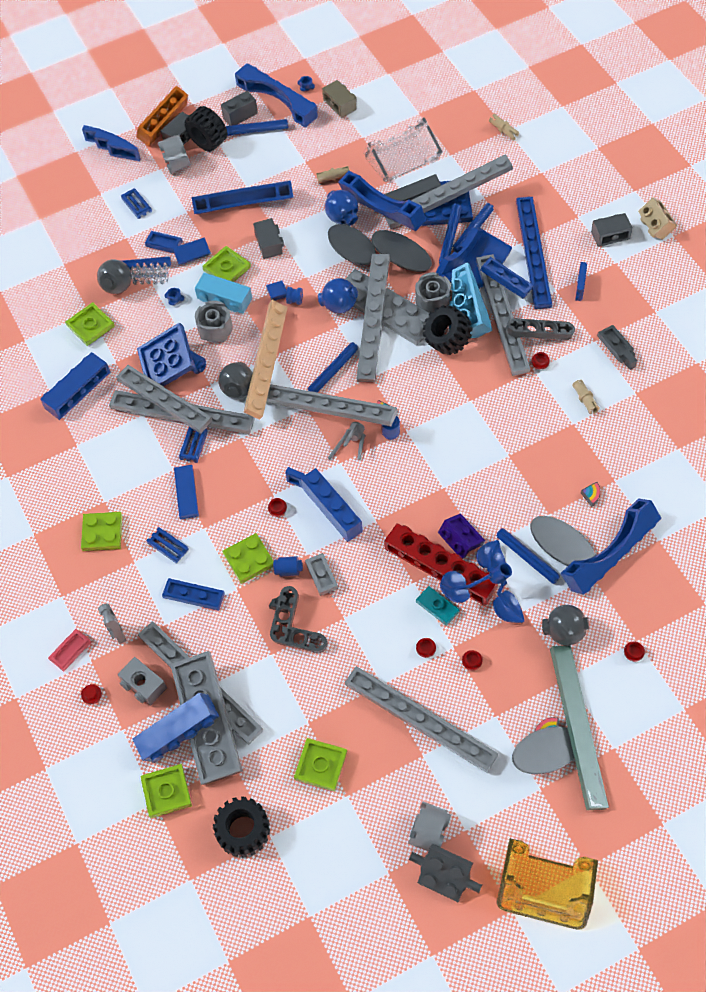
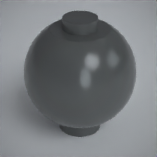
(114, 276)
(235, 380)
(566, 625)

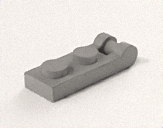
(111, 623)

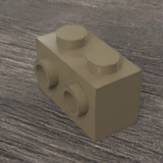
(339, 98)

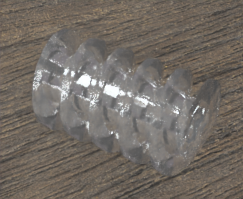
(150, 274)

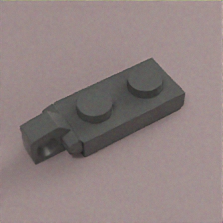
(618, 346)

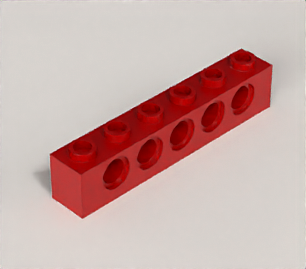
(428, 563)

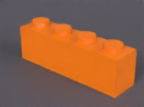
(162, 115)

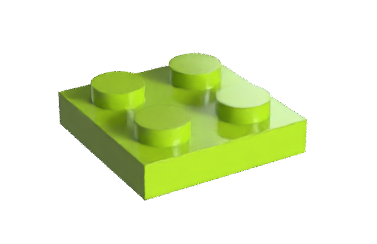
(226, 265)
(90, 324)
(101, 531)
(248, 558)
(320, 764)
(166, 791)

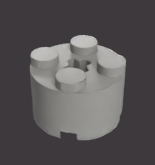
(174, 153)
(432, 291)
(213, 321)
(429, 826)

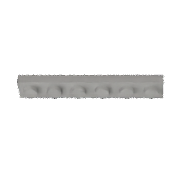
(164, 399)

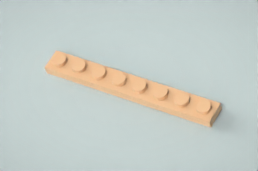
(265, 360)

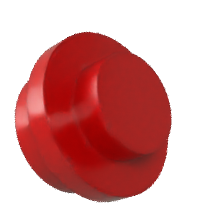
(540, 360)
(277, 507)
(425, 647)
(634, 651)
(472, 660)
(91, 694)

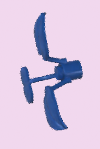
(491, 557)

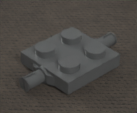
(445, 872)

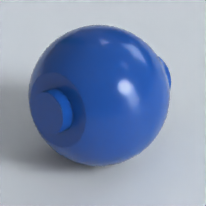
(341, 207)
(338, 295)

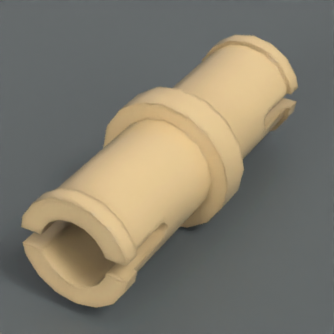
(504, 126)
(332, 174)
(585, 396)

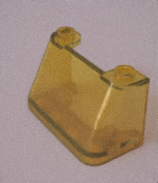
(546, 887)

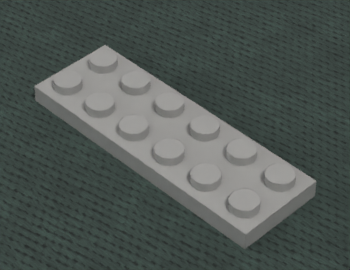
(399, 313)
(212, 746)

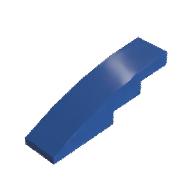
(114, 144)

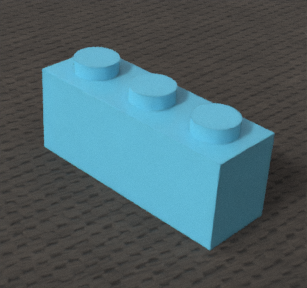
(233, 295)

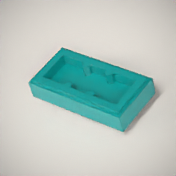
(437, 605)

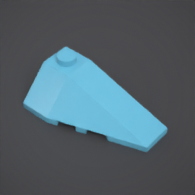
(469, 301)

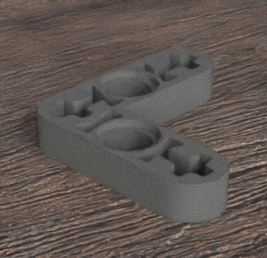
(290, 631)

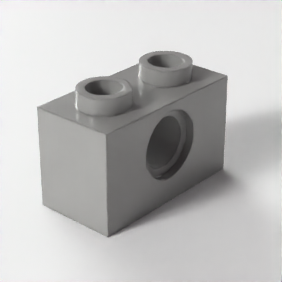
(137, 671)

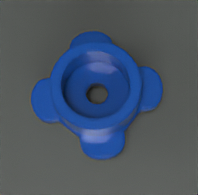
(306, 83)
(174, 296)

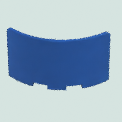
(477, 244)

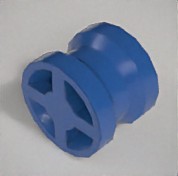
(294, 295)

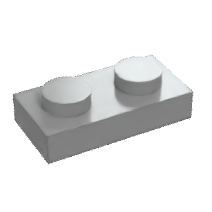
(321, 574)

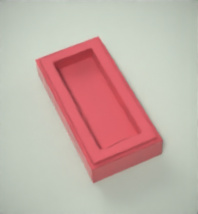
(69, 650)

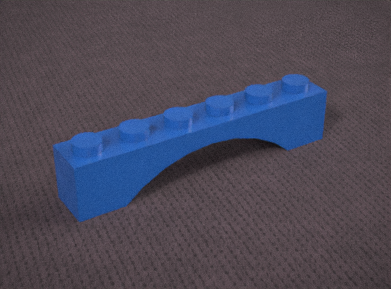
(254, 80)
(242, 196)
(404, 212)
(638, 520)

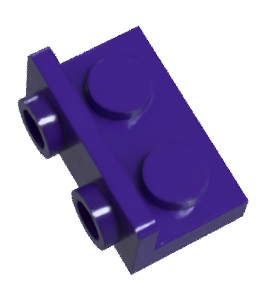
(460, 535)

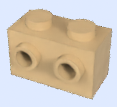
(657, 218)

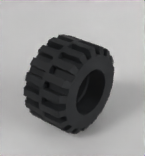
(206, 128)
(457, 335)
(233, 811)

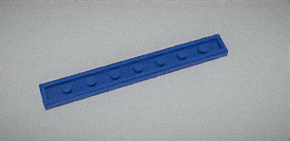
(533, 253)

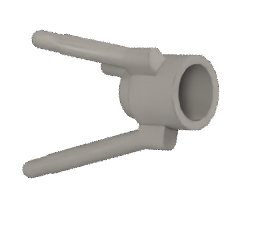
(353, 433)

